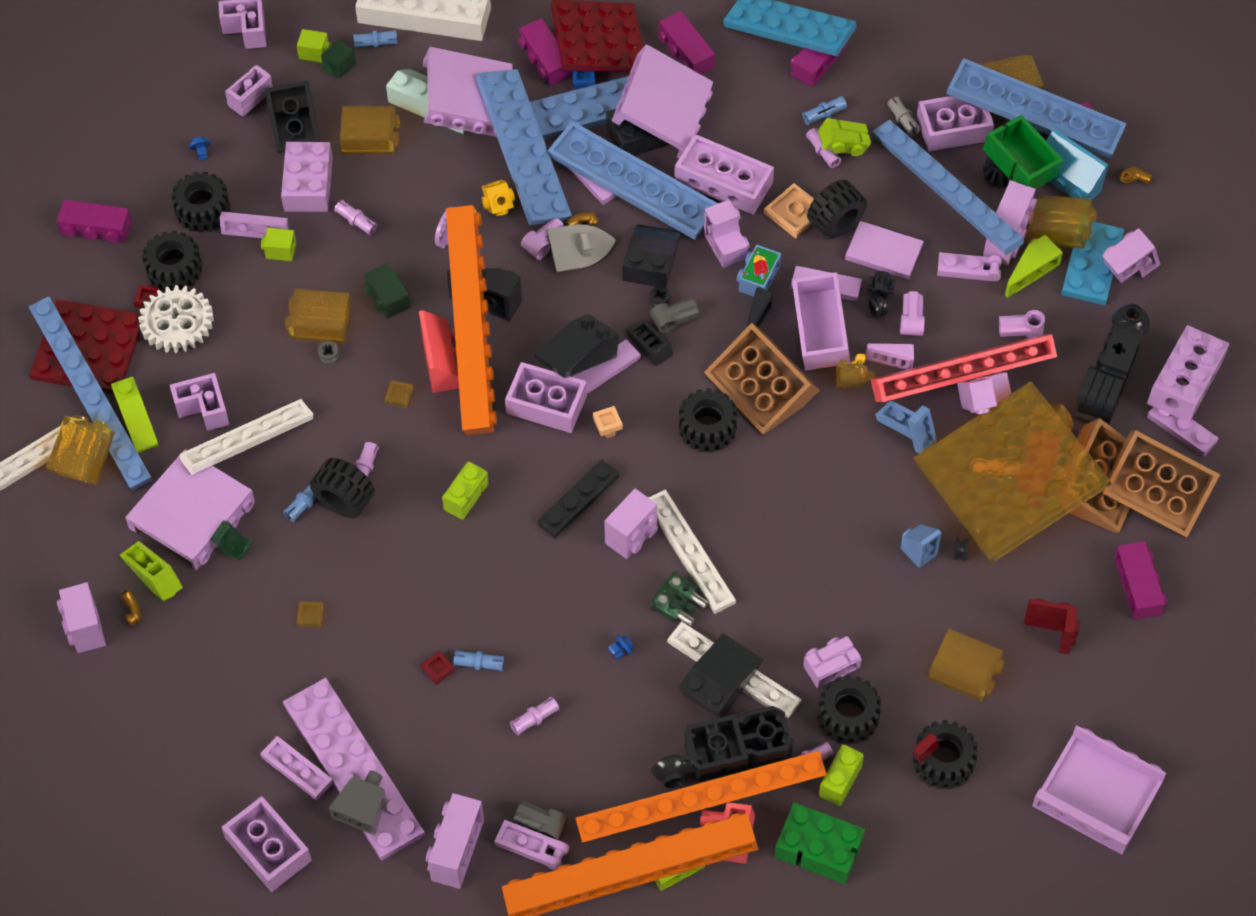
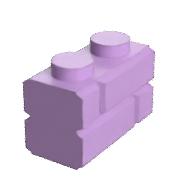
(248, 90)
(831, 661)

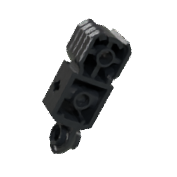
(1106, 381)
(728, 747)

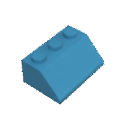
(1081, 171)

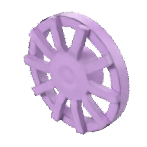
(442, 231)

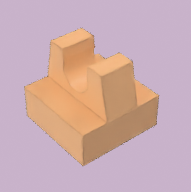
(607, 421)

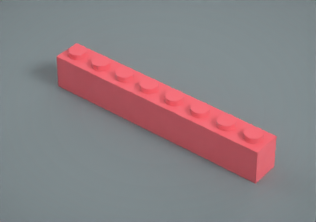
(963, 368)

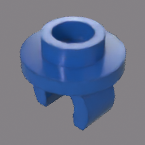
(200, 144)
(619, 648)

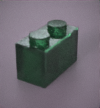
(386, 290)

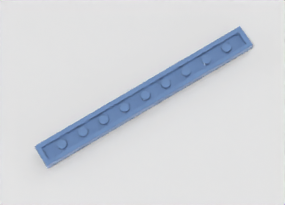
(948, 187)
(89, 391)

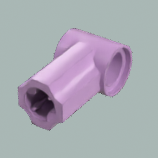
(538, 242)
(912, 319)
(1021, 324)

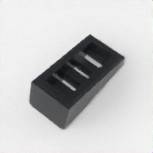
(760, 307)
(657, 353)

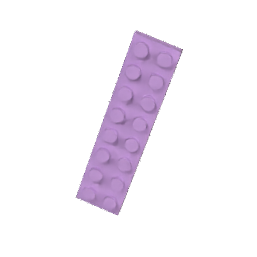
(347, 755)

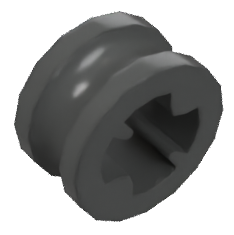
(326, 346)

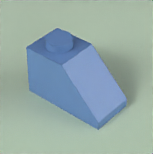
(921, 544)

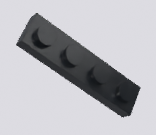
(578, 498)

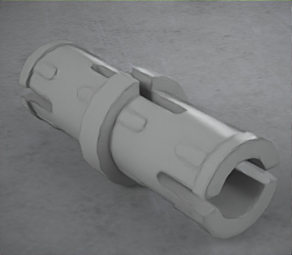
(904, 116)

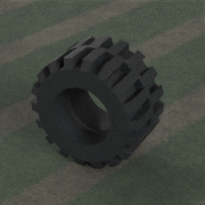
(196, 188)
(837, 209)
(168, 247)
(707, 404)
(342, 487)
(853, 692)
(948, 773)

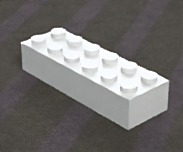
(441, 17)

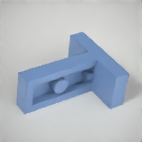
(912, 424)

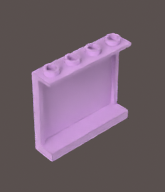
(454, 92)
(664, 98)
(189, 508)
(1099, 789)

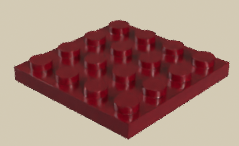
(596, 35)
(103, 337)

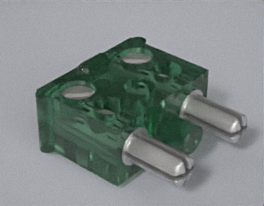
(675, 597)

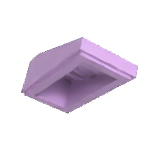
(891, 354)

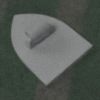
(578, 246)

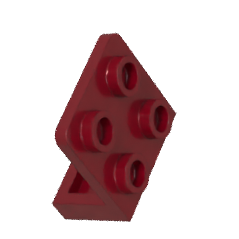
(1054, 617)

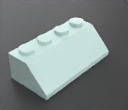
(410, 91)

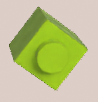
(312, 45)
(279, 244)

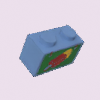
(759, 270)

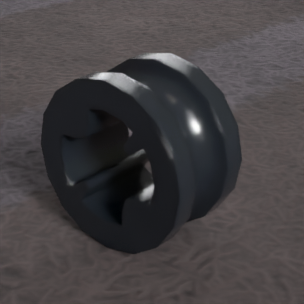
(662, 292)
(877, 307)
(961, 549)

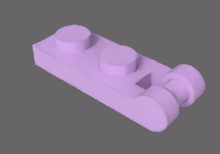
(969, 266)
(531, 844)

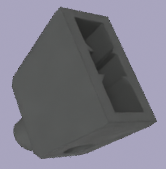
(360, 803)

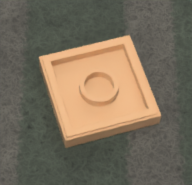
(791, 210)

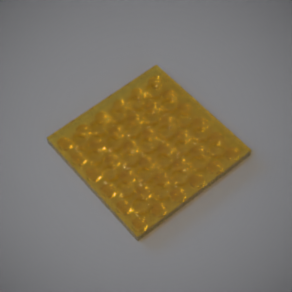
(1012, 472)

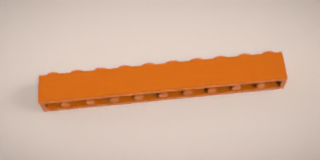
(470, 321)
(700, 796)
(630, 867)

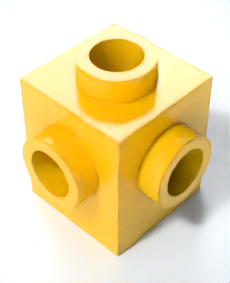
(496, 190)

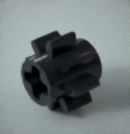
(881, 284)

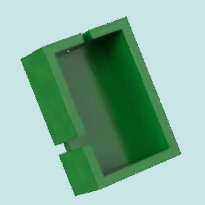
(1023, 153)
(822, 840)

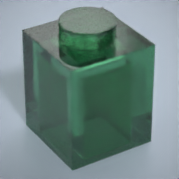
(338, 59)

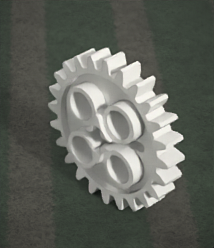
(176, 319)

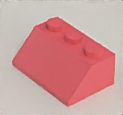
(439, 352)

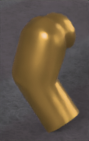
(1134, 174)
(581, 217)
(133, 607)

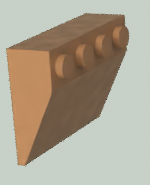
(761, 379)
(1104, 446)
(1160, 483)

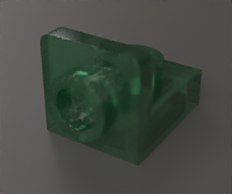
(230, 541)

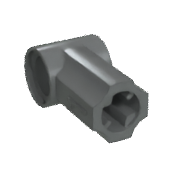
(668, 317)
(544, 822)

